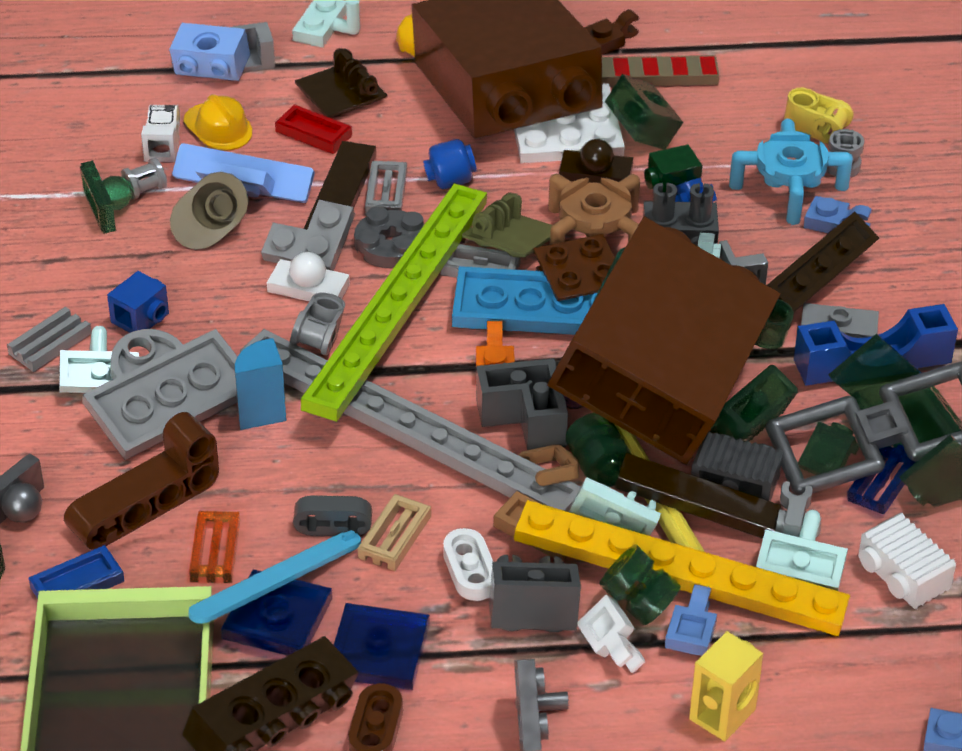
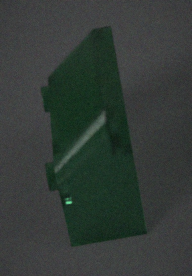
(937, 474)

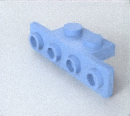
(257, 174)

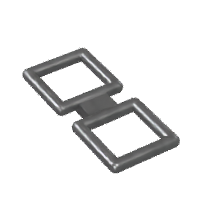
(872, 427)

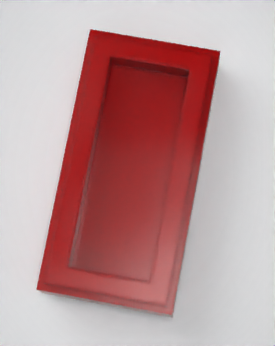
(313, 129)

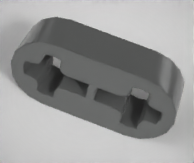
(332, 515)

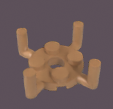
(581, 201)

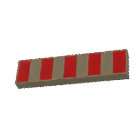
(663, 70)

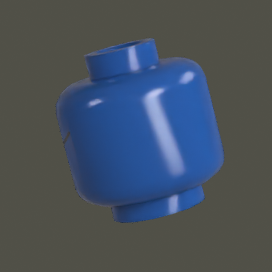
(450, 164)

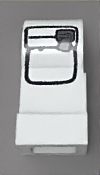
(161, 129)

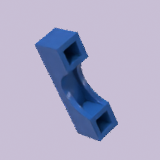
(922, 336)

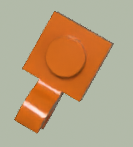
(494, 351)

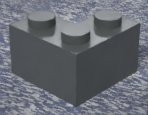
(521, 395)

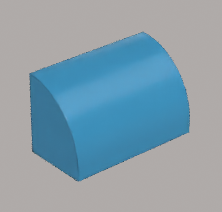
(260, 385)

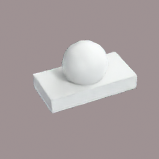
(306, 277)

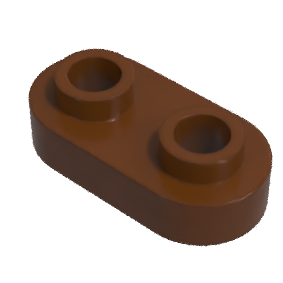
(372, 726)

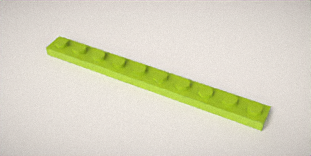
(392, 304)

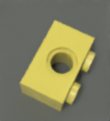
(725, 685)

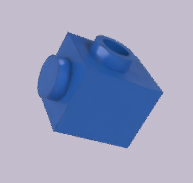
(138, 303)

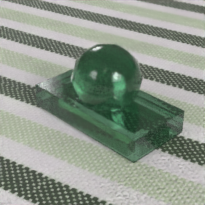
(104, 195)

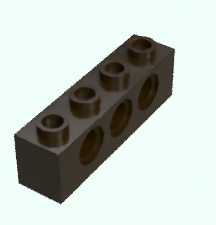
(273, 701)

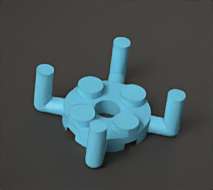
(778, 170)

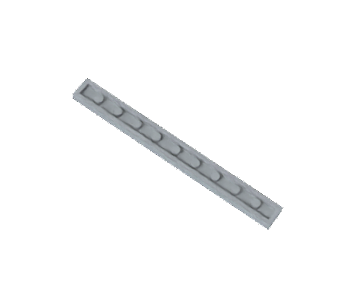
(428, 432)

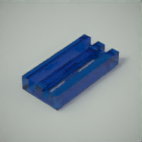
(858, 487)

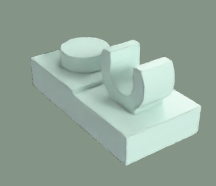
(612, 507)

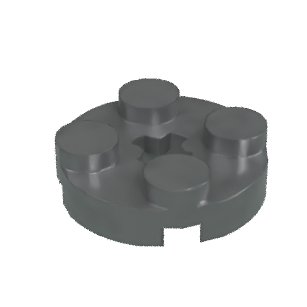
(380, 224)

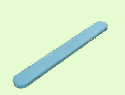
(273, 577)

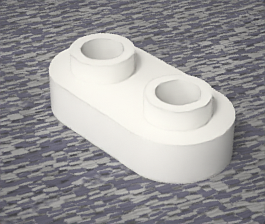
(472, 570)

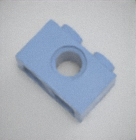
(209, 51)

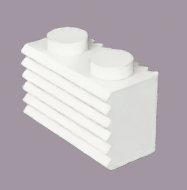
(906, 560)

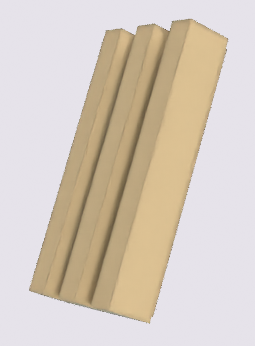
(383, 553)

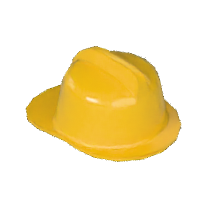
(219, 123)

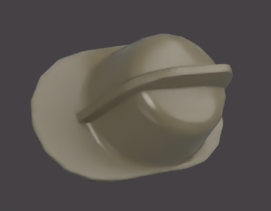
(209, 211)

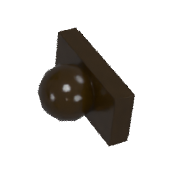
(595, 162)

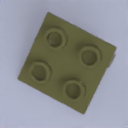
(506, 229)

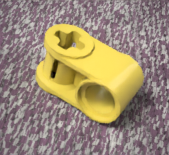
(815, 115)

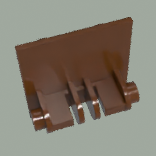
(575, 265)

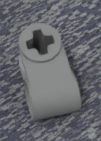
(319, 322)

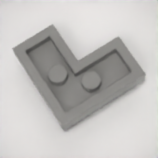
(323, 237)

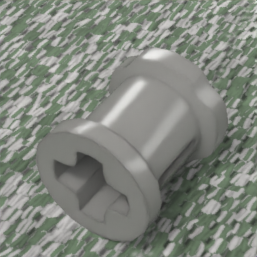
(152, 170)

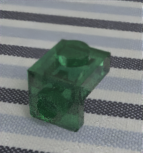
(828, 448)

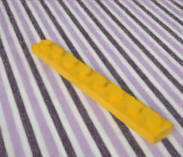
(728, 579)

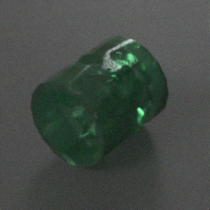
(597, 448)
(652, 593)

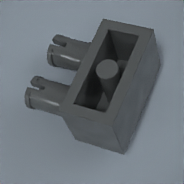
(688, 217)
(534, 594)

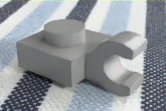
(791, 521)

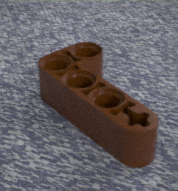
(150, 488)

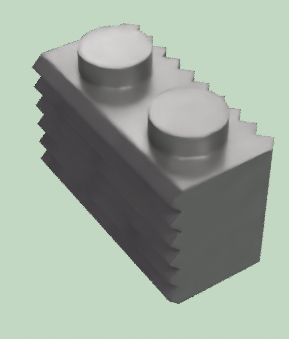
(738, 465)

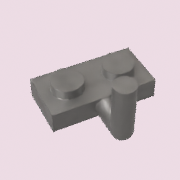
(531, 700)

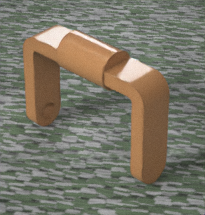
(565, 472)

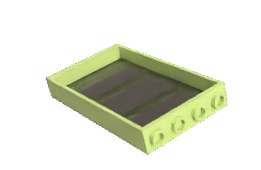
(116, 669)

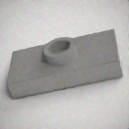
(850, 321)

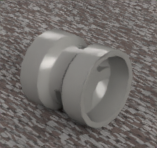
(847, 141)

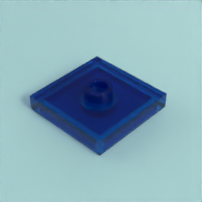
(280, 619)
(382, 643)

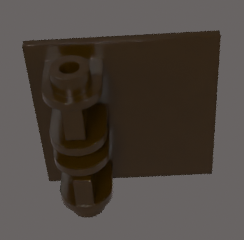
(342, 86)

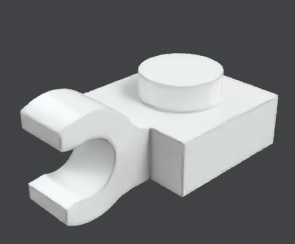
(607, 633)

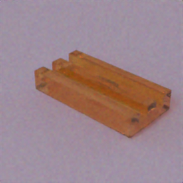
(214, 570)

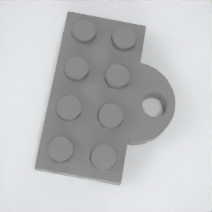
(160, 385)

